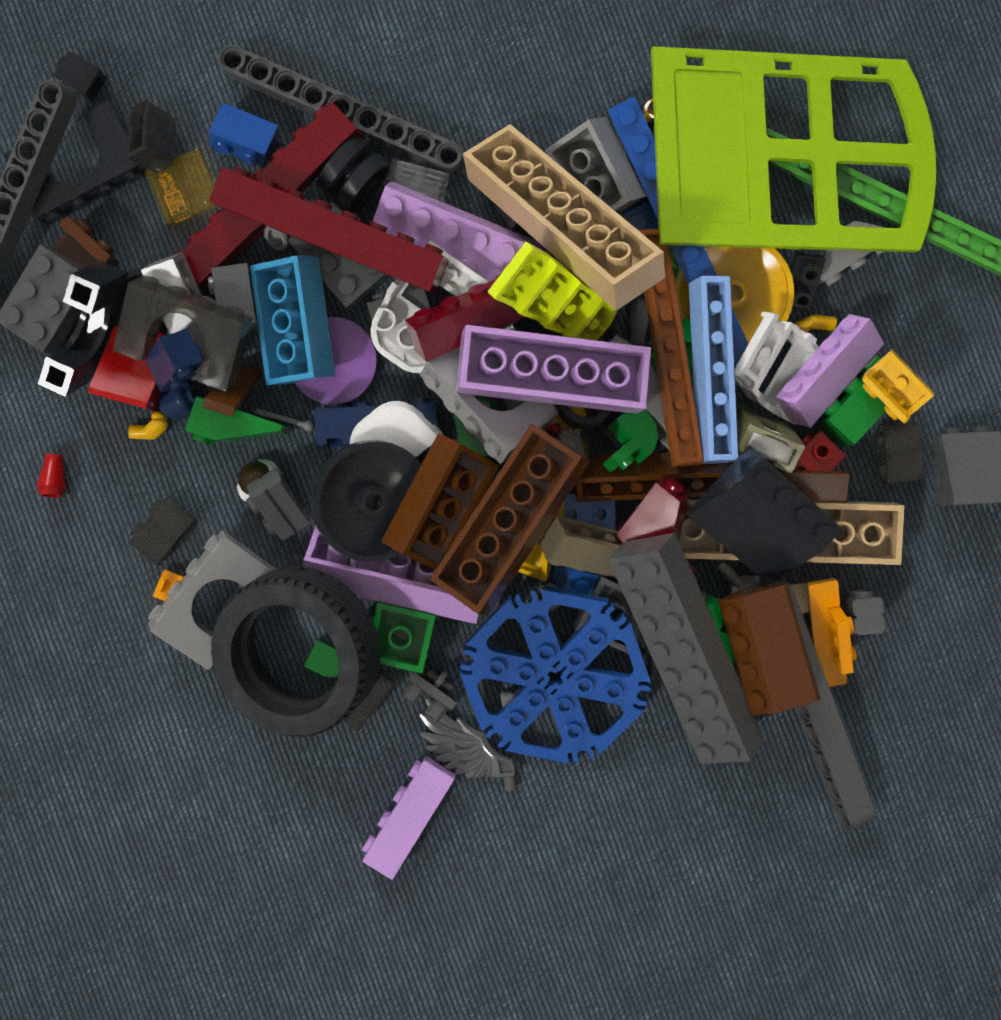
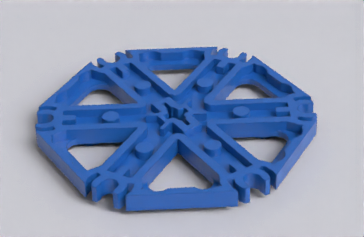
(547, 655)

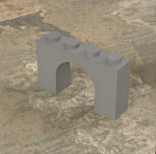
(494, 429)
(174, 620)

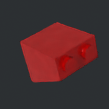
(125, 378)

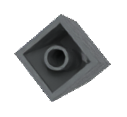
(967, 466)

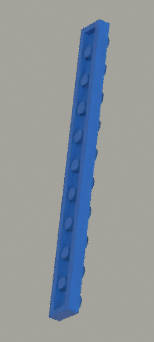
(641, 150)

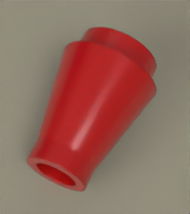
(52, 477)

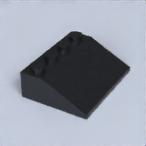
(763, 517)

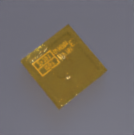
(183, 188)

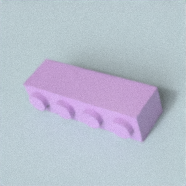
(829, 370)
(408, 817)

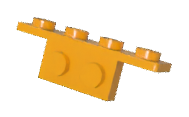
(831, 631)

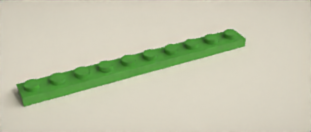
(890, 206)

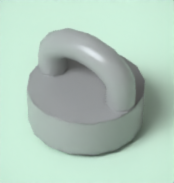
(276, 239)

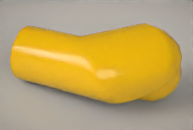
(151, 430)

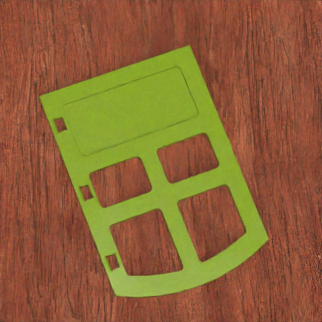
(717, 151)

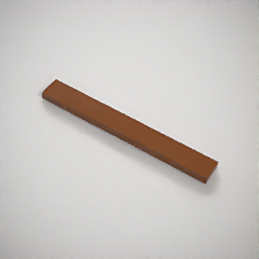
(672, 365)

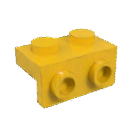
(896, 386)

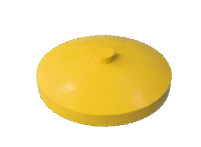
(757, 283)

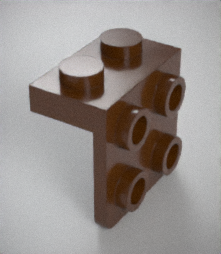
(81, 246)

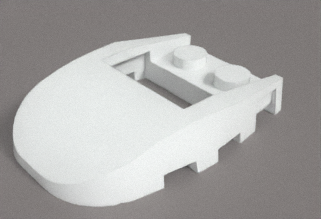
(389, 327)
(762, 353)
(397, 424)

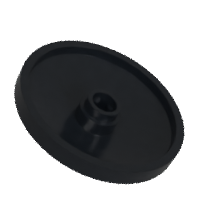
(360, 496)

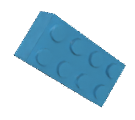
(292, 320)

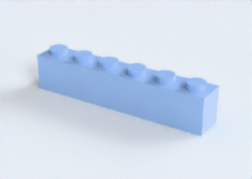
(713, 367)

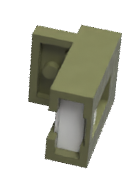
(769, 437)

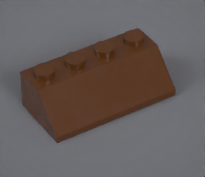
(439, 501)
(769, 649)

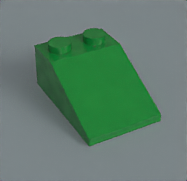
(213, 426)

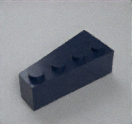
(336, 423)

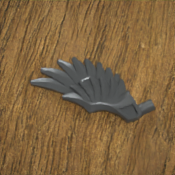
(467, 749)

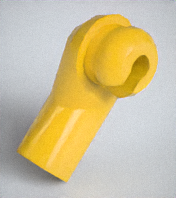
(817, 322)

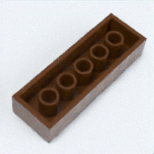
(509, 520)

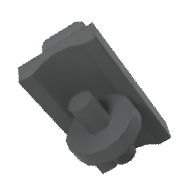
(441, 702)

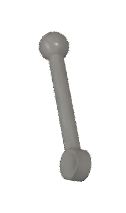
(308, 425)

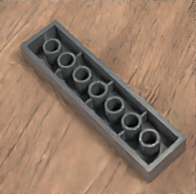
(687, 649)

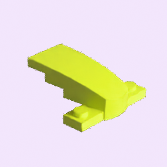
(552, 295)

